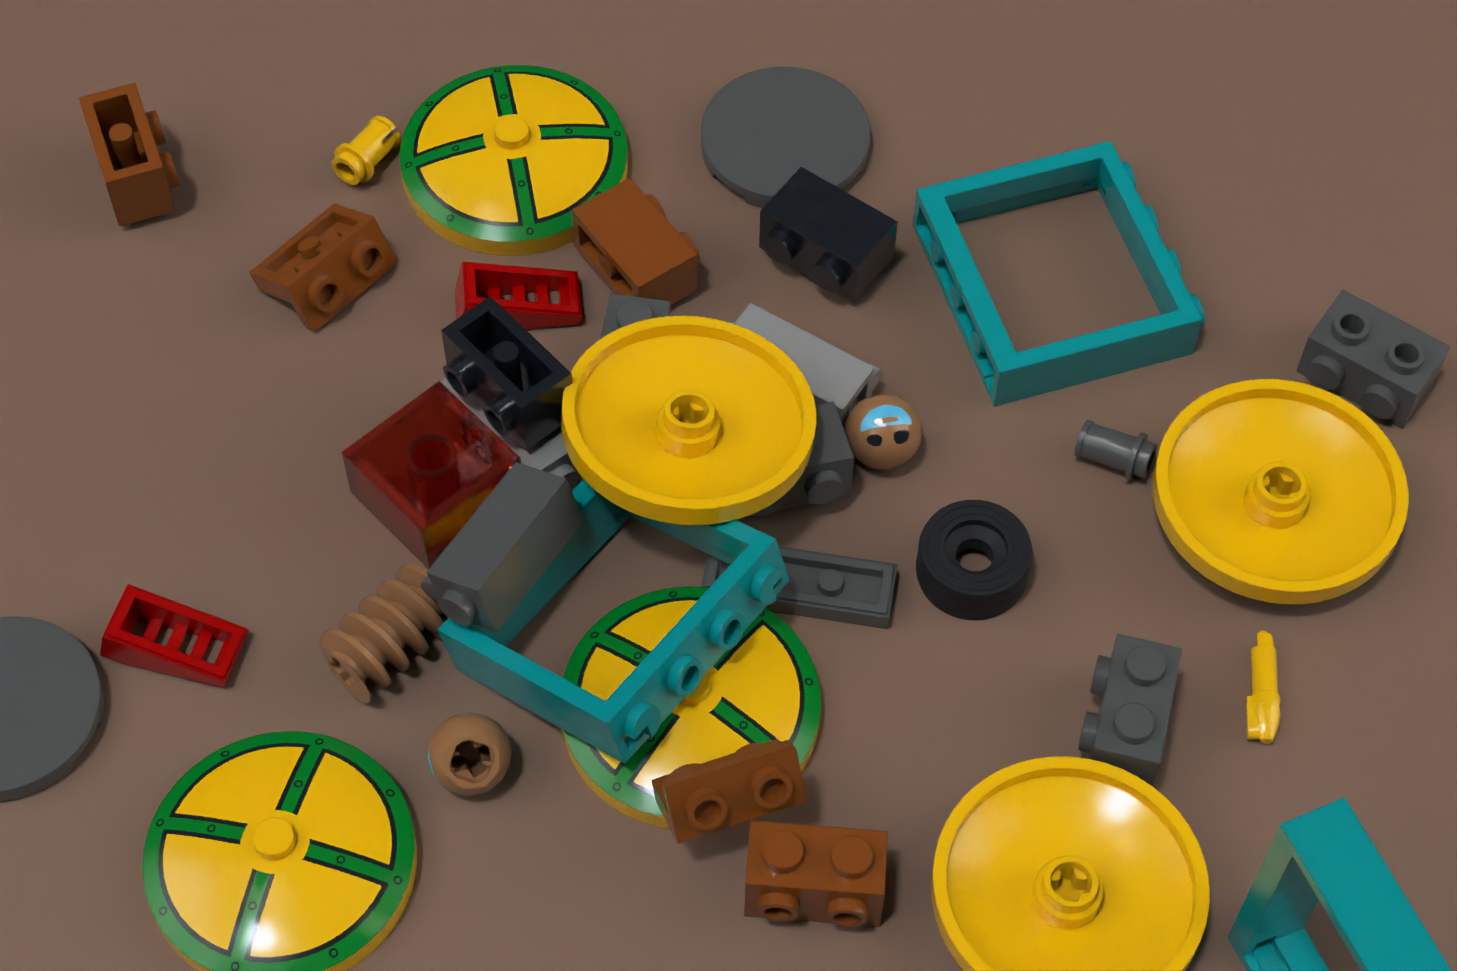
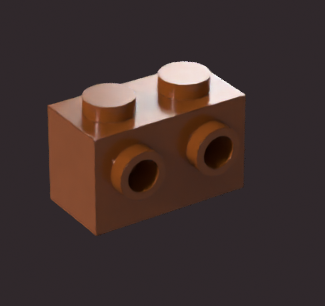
(128, 154)
(635, 245)
(815, 873)

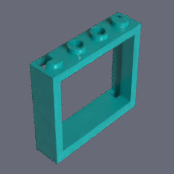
(1079, 359)
(667, 671)
(1333, 862)

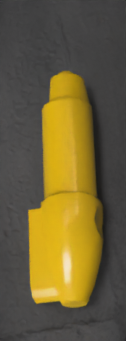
(1263, 705)

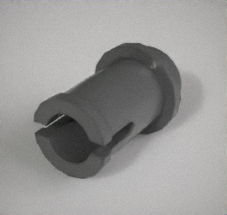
(1116, 449)

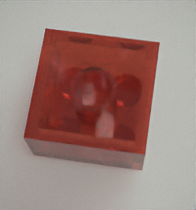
(427, 470)

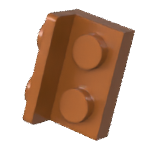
(326, 264)
(730, 789)

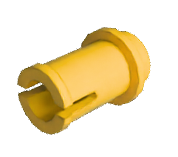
(356, 160)

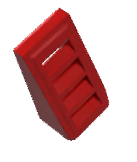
(495, 280)
(159, 612)

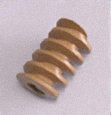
(381, 632)

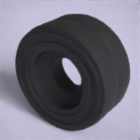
(967, 592)

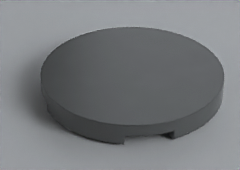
(780, 121)
(46, 704)

